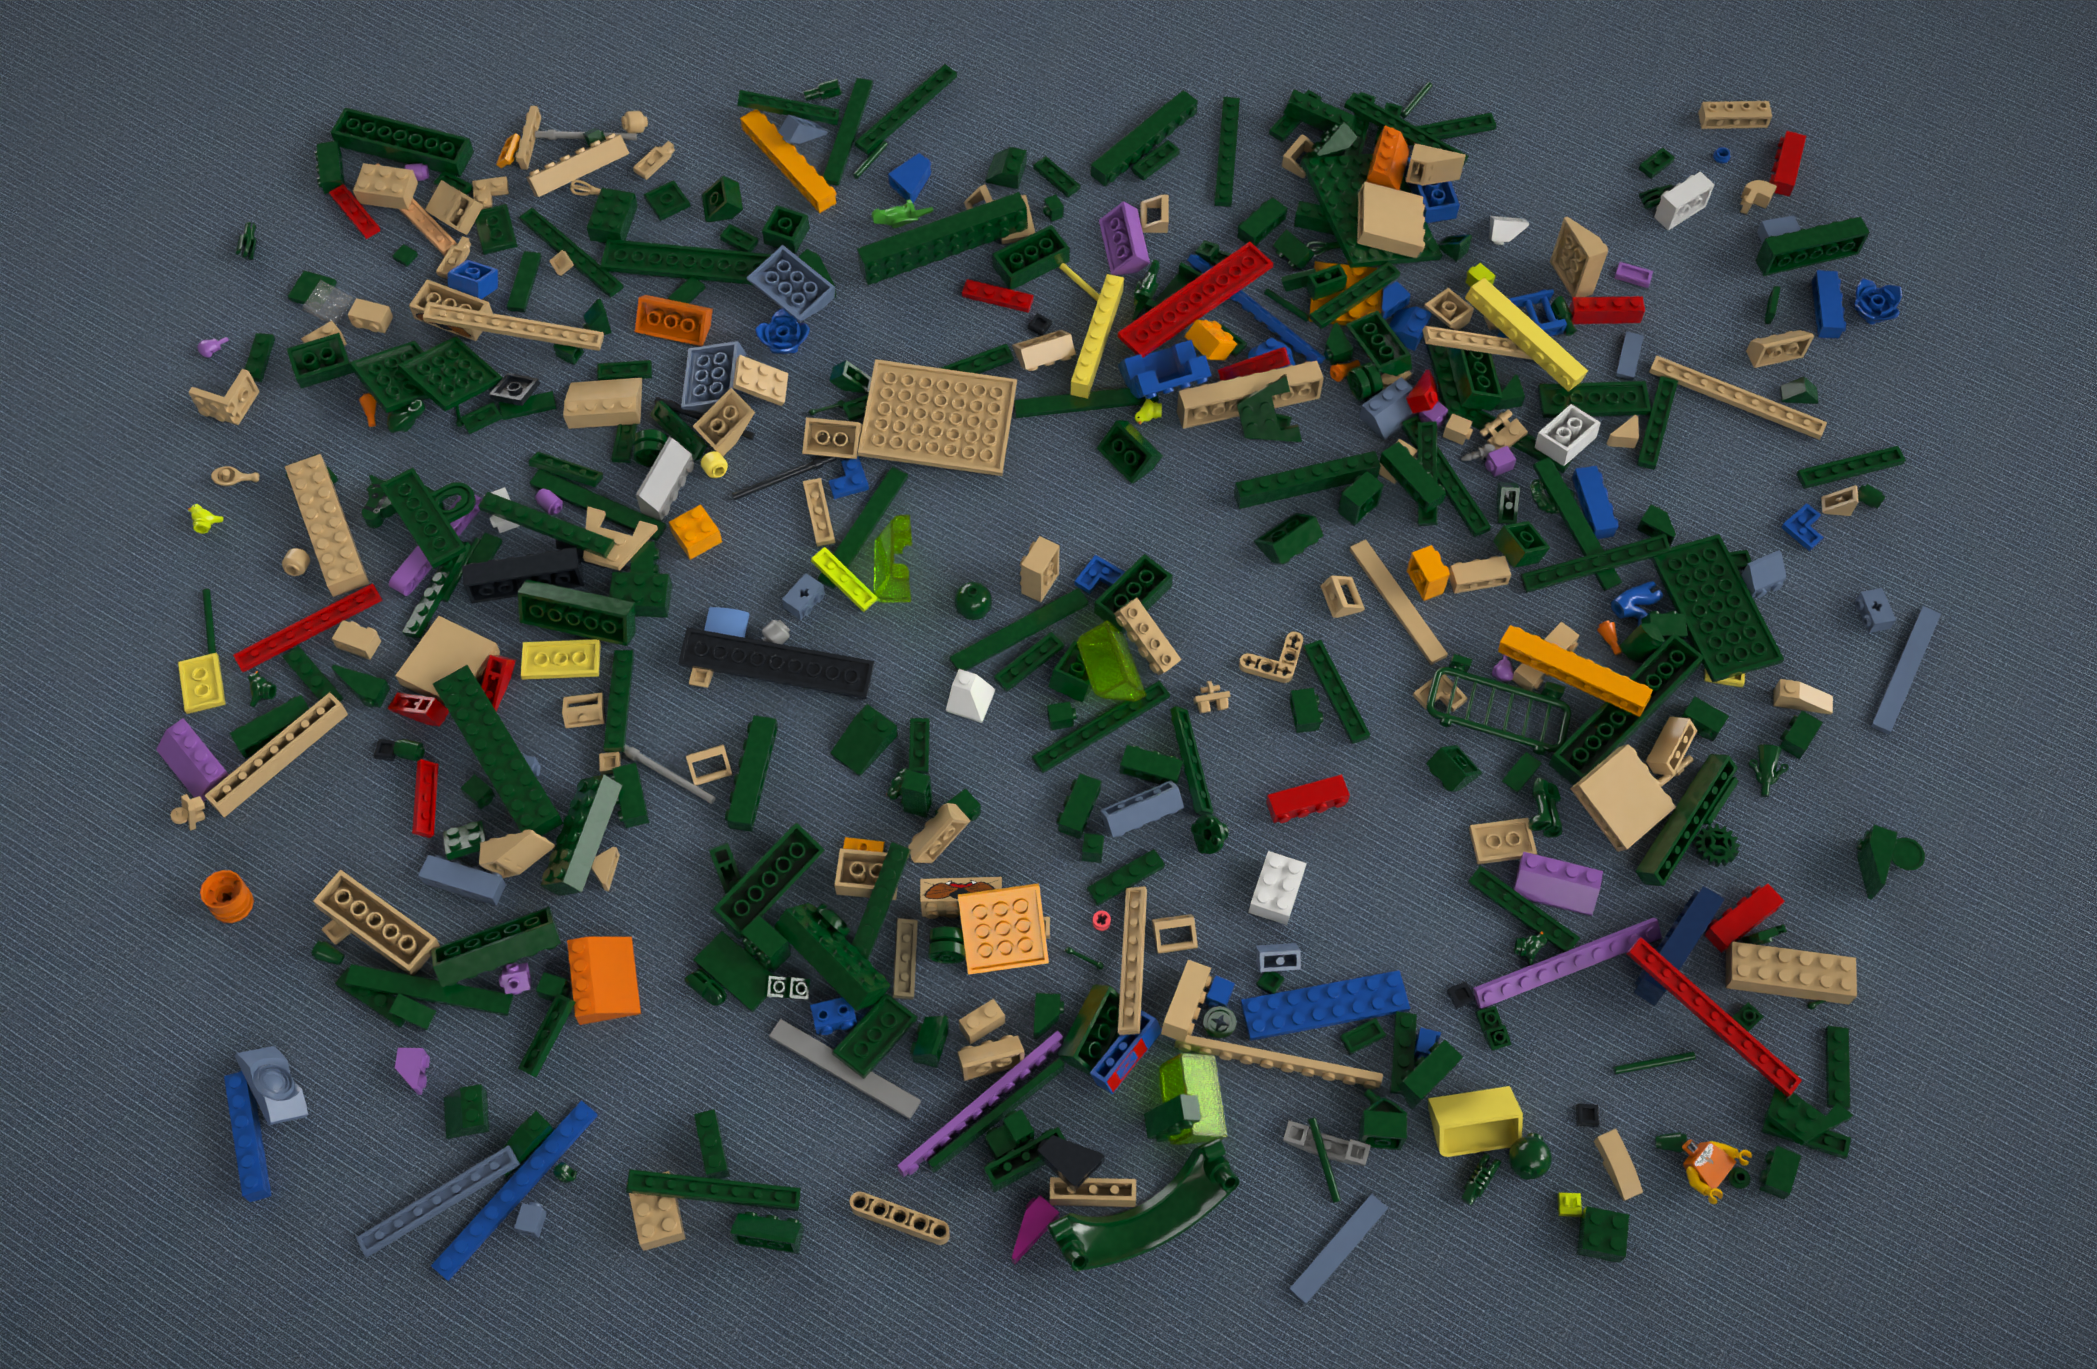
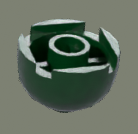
(973, 600)

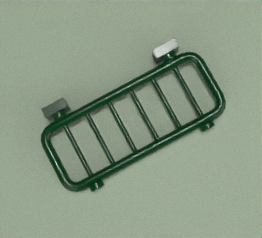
(1549, 694)

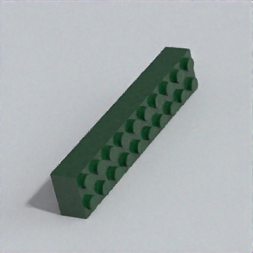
(942, 238)
(1614, 726)
(497, 752)

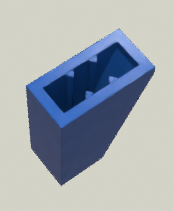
(910, 177)

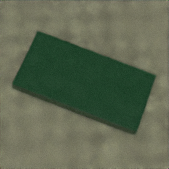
(734, 970)
(874, 1036)

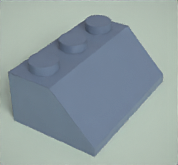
(1388, 409)

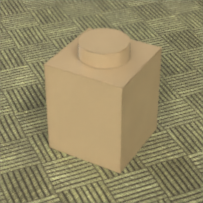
(1458, 429)

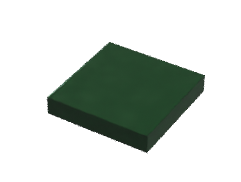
(667, 200)
(305, 286)

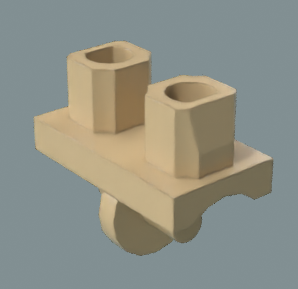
(1203, 700)
(190, 811)

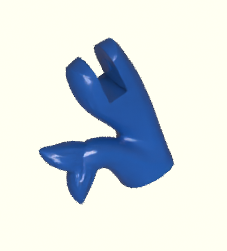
(1625, 603)

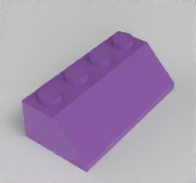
(1124, 240)
(190, 759)
(1558, 883)

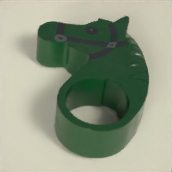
(378, 505)

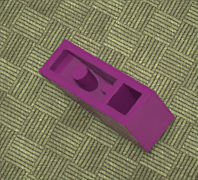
(1034, 1225)

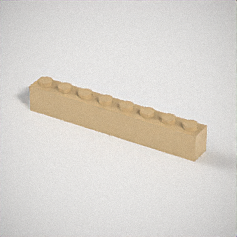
(276, 755)

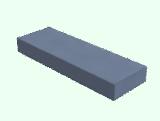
(1629, 356)

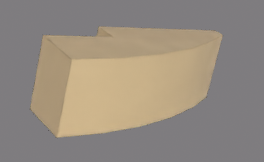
(1619, 1164)

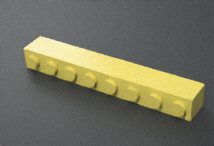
(1526, 334)
(1097, 336)

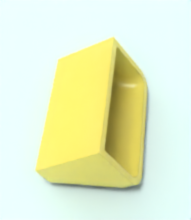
(1475, 1121)

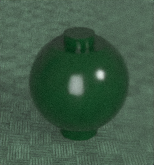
(1530, 1156)

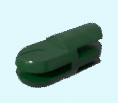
(1652, 197)
(706, 987)

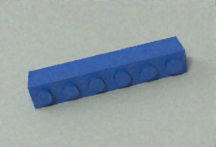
(247, 1138)

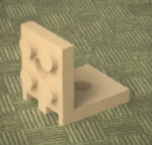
(232, 406)

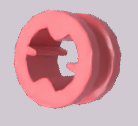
(1103, 914)

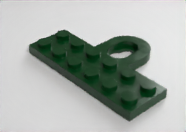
(424, 517)

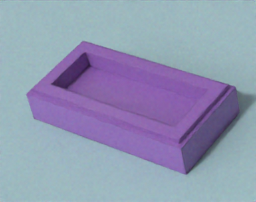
(1633, 274)

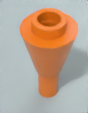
(1339, 371)
(369, 406)
(1608, 632)

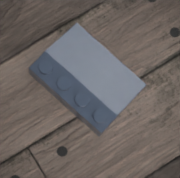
(792, 284)
(709, 375)

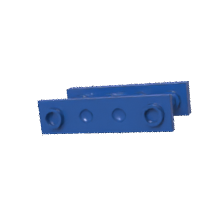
(1554, 326)

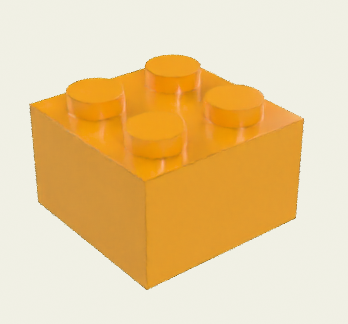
(1211, 339)
(695, 532)
(1428, 572)

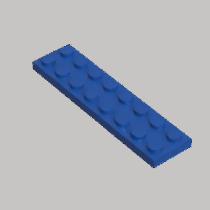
(1324, 1005)

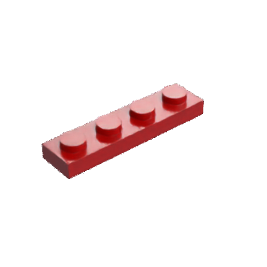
(354, 211)
(997, 295)
(1259, 364)
(425, 798)

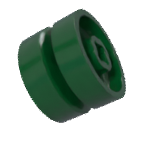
(1364, 381)
(648, 446)
(946, 945)

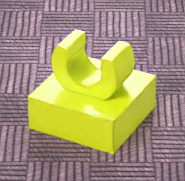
(1569, 1204)

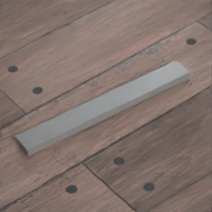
(822, 1056)

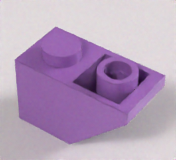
(411, 1066)

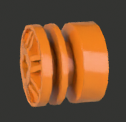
(227, 896)

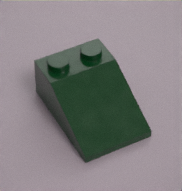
(1071, 675)
(864, 740)
(1875, 857)

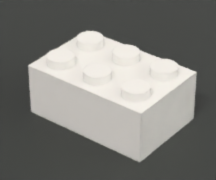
(1683, 200)
(1567, 435)
(1277, 888)

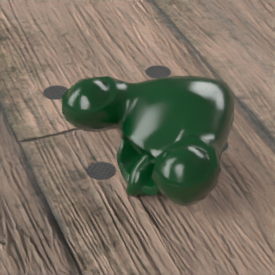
(405, 417)

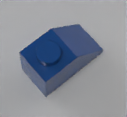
(1393, 299)

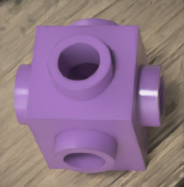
(515, 978)

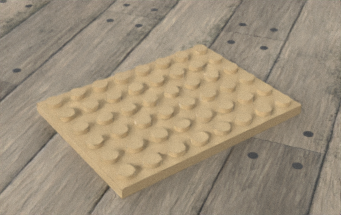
(938, 417)

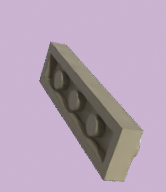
(905, 958)

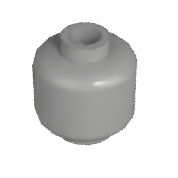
(775, 632)

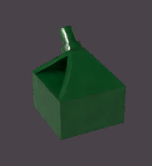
(1383, 1124)

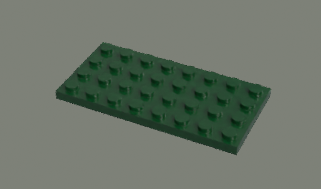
(1717, 608)

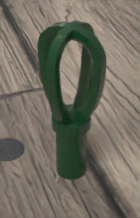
(1325, 246)

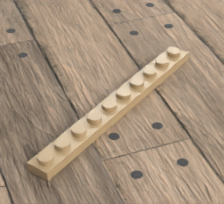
(513, 326)
(1739, 397)
(1286, 1062)

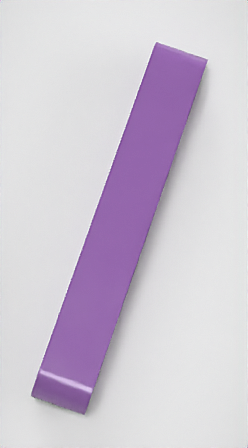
(417, 565)

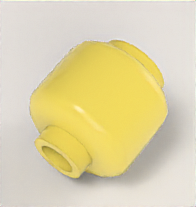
(714, 464)

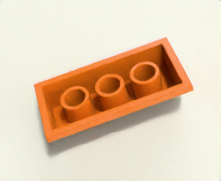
(1389, 159)
(673, 320)

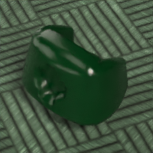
(564, 1173)

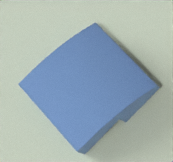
(727, 621)

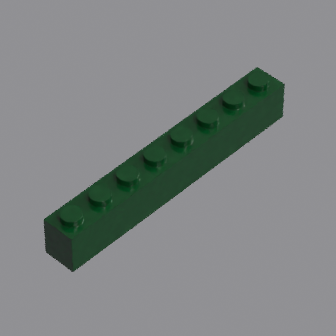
(1144, 138)
(1305, 480)
(1686, 820)

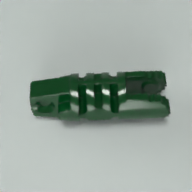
(1480, 1179)

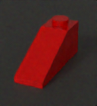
(1424, 394)
(497, 678)
(419, 708)

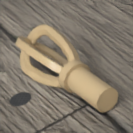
(591, 189)

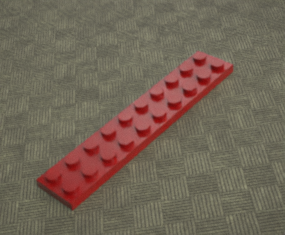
(1195, 300)

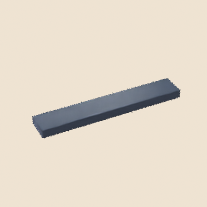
(1338, 1249)

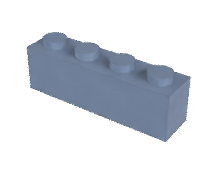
(1142, 808)
(462, 879)

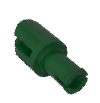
(824, 90)
(248, 241)
(1562, 311)

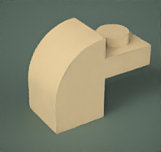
(1757, 192)

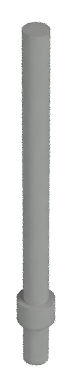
(553, 134)
(634, 754)

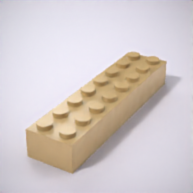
(1220, 399)
(327, 525)

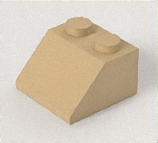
(1450, 309)

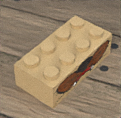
(440, 294)
(940, 895)

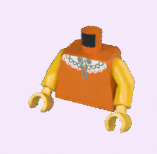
(1709, 1165)

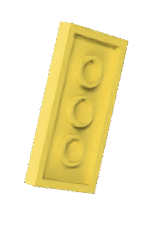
(560, 659)

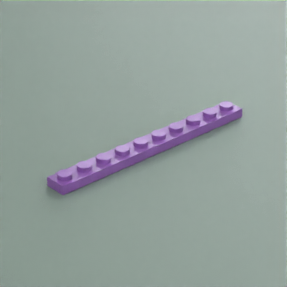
(1565, 963)
(975, 1109)

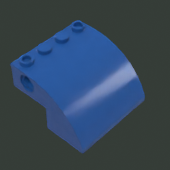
(1164, 370)

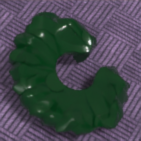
(1543, 502)

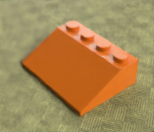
(603, 978)

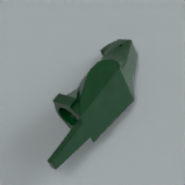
(1146, 288)

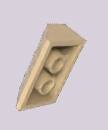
(1779, 348)
(1044, 350)
(832, 438)
(938, 834)
(990, 1057)

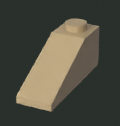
(1801, 697)

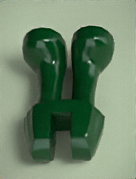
(1548, 818)

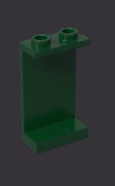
(1185, 275)

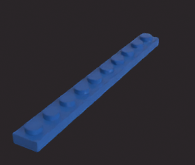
(1263, 315)
(514, 1191)

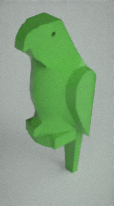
(899, 215)

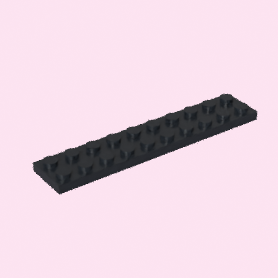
(776, 663)

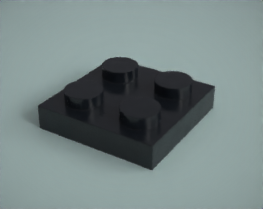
(514, 389)

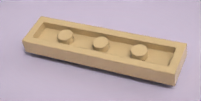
(528, 139)
(819, 512)

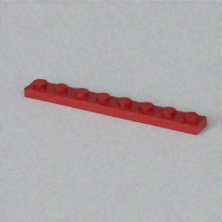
(307, 627)

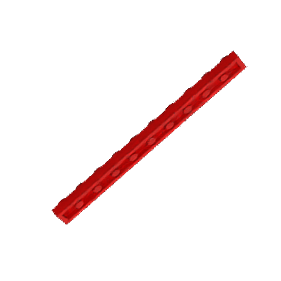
(1714, 1017)

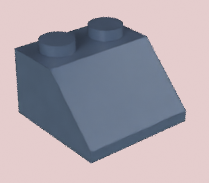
(1765, 574)

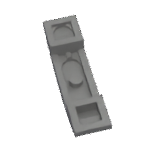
(1337, 1149)

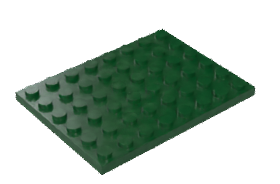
(1336, 186)

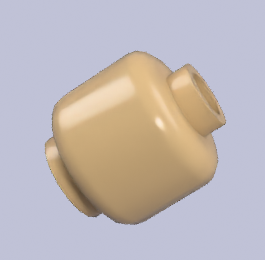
(634, 122)
(296, 562)

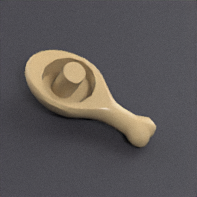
(229, 476)

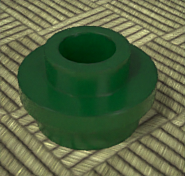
(1737, 1183)

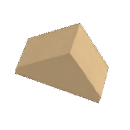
(1626, 435)
(1840, 502)
(604, 867)

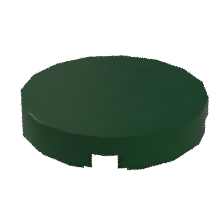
(834, 919)

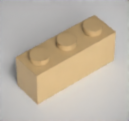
(1479, 574)
(1671, 746)

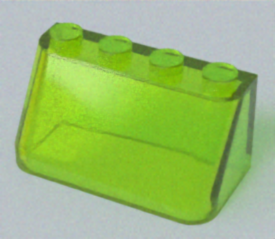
(1110, 664)
(1195, 1076)

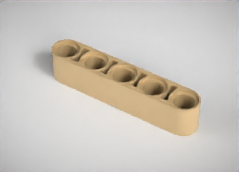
(893, 1210)

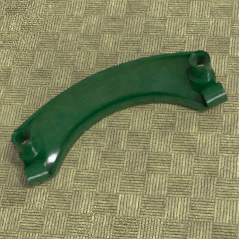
(1177, 1207)

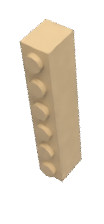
(578, 165)

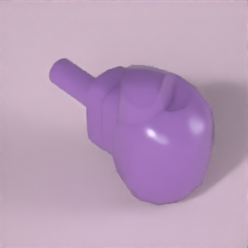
(208, 347)
(1503, 670)

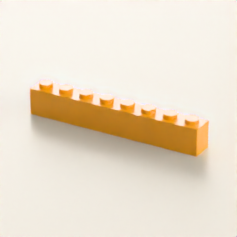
(788, 160)
(1575, 670)

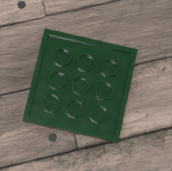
(450, 373)
(384, 380)

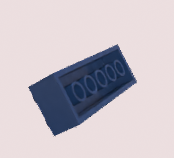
(1681, 939)

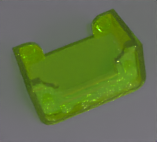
(892, 579)

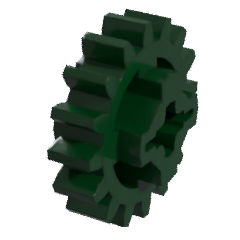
(1720, 853)

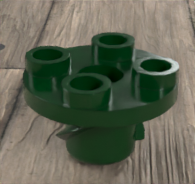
(1209, 834)

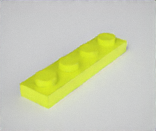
(844, 579)

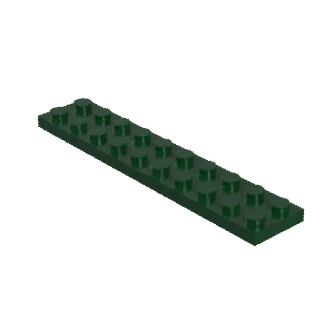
(680, 261)

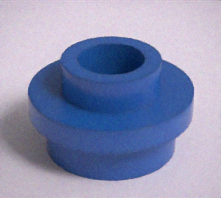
(1722, 155)

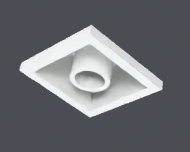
(1505, 229)
(969, 696)

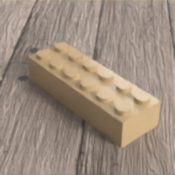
(376, 923)
(1791, 973)

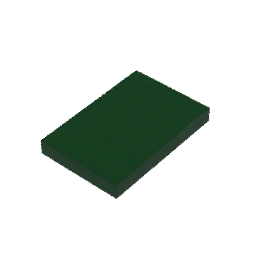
(495, 229)

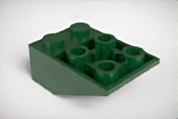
(1332, 142)

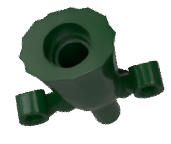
(1767, 769)

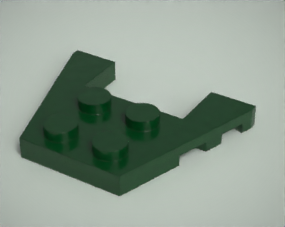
(1260, 417)
(1800, 1119)

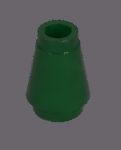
(325, 952)
(1671, 1142)

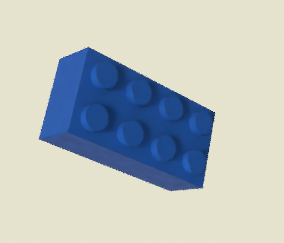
(1438, 199)

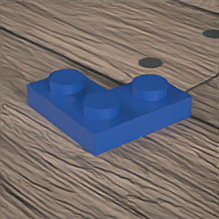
(852, 482)
(1800, 527)
(1097, 571)

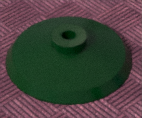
(1908, 854)

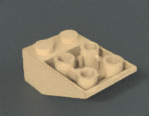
(1434, 165)
(454, 207)
(513, 852)

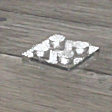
(327, 302)

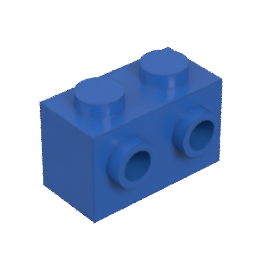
(833, 1016)

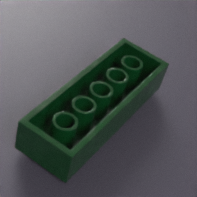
(1812, 246)
(576, 612)
(581, 835)
(767, 879)
(495, 947)
(832, 956)

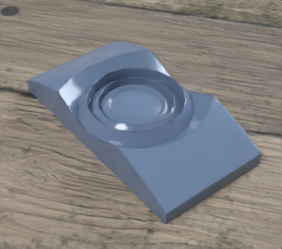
(272, 1085)

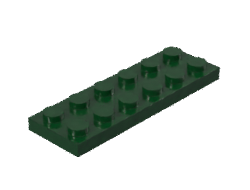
(1596, 398)

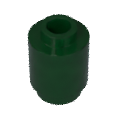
(1870, 496)
(409, 749)

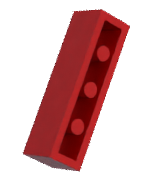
(1787, 162)
(1607, 310)
(1308, 799)
(1744, 917)

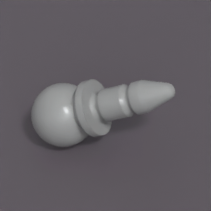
(1482, 452)

